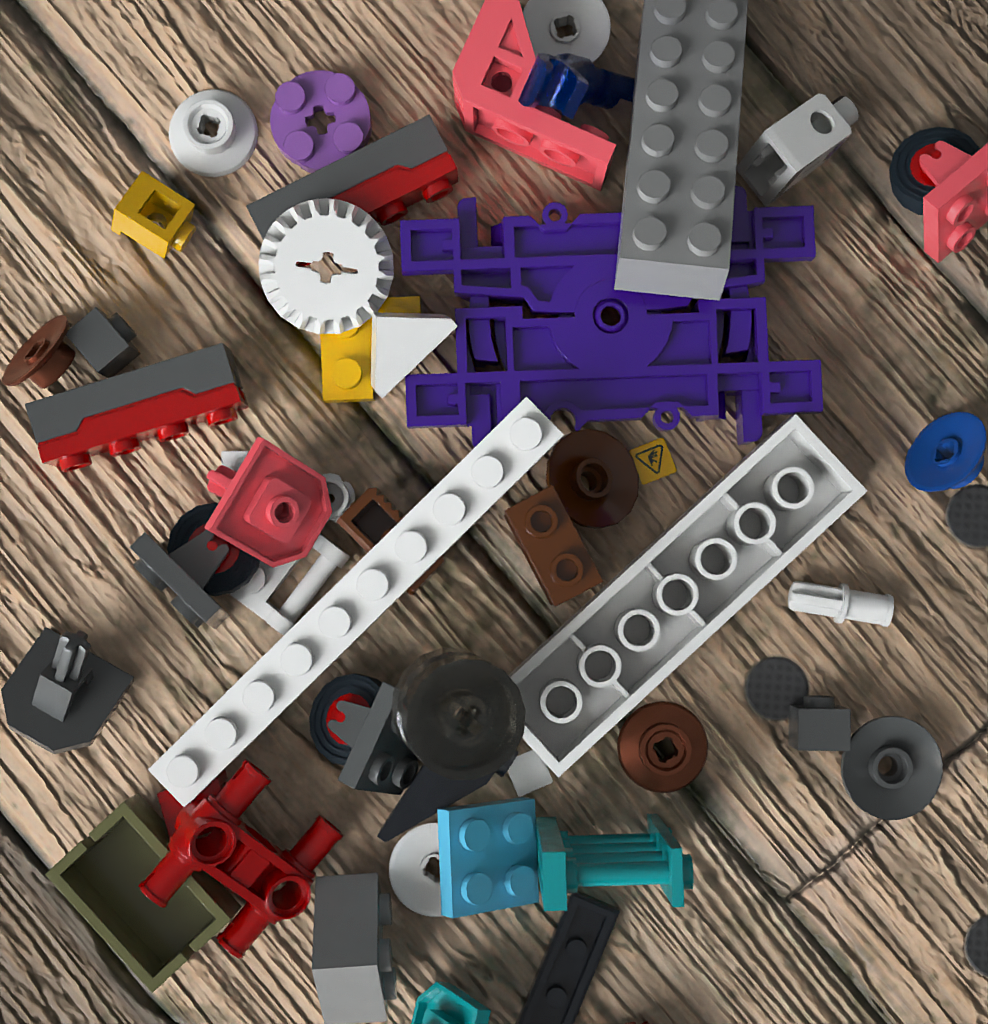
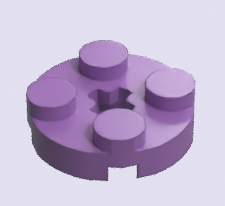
(297, 104)

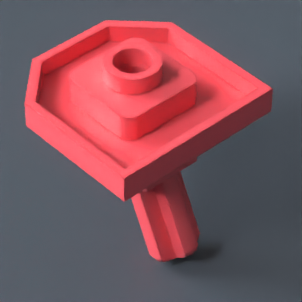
(269, 505)

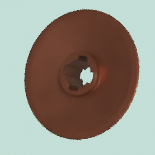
(42, 356)
(649, 726)

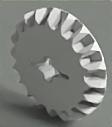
(304, 236)

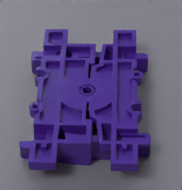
(598, 368)

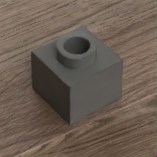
(104, 341)
(819, 725)

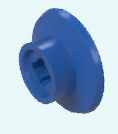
(947, 453)

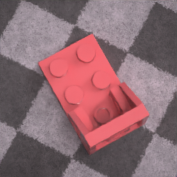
(487, 94)

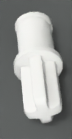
(841, 603)

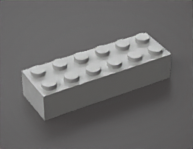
(683, 149)

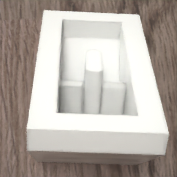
(402, 343)

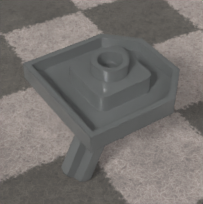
(62, 692)

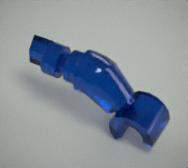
(572, 80)

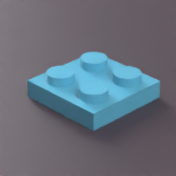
(487, 856)

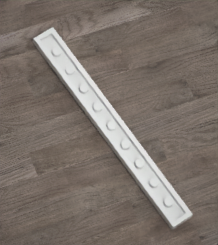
(356, 602)

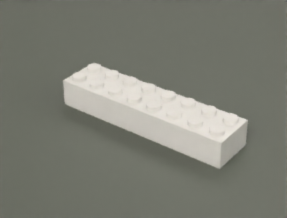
(680, 591)

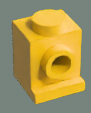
(153, 201)

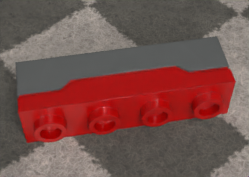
(376, 178)
(137, 407)

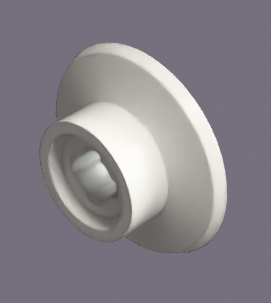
(587, 17)
(225, 151)
(407, 875)

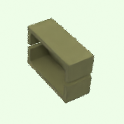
(103, 883)

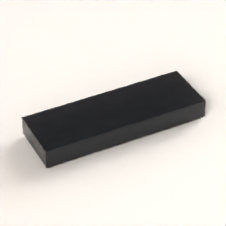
(569, 961)

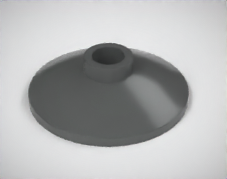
(913, 774)

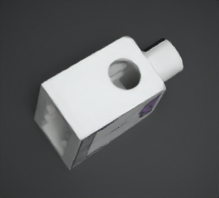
(797, 145)

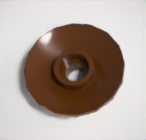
(608, 470)

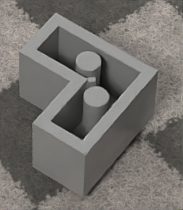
(349, 950)

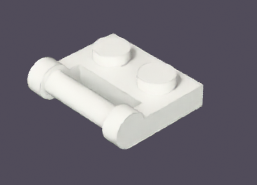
(267, 580)

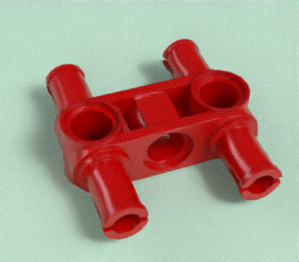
(241, 859)

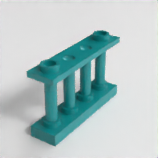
(610, 860)

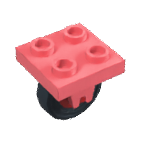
(946, 181)

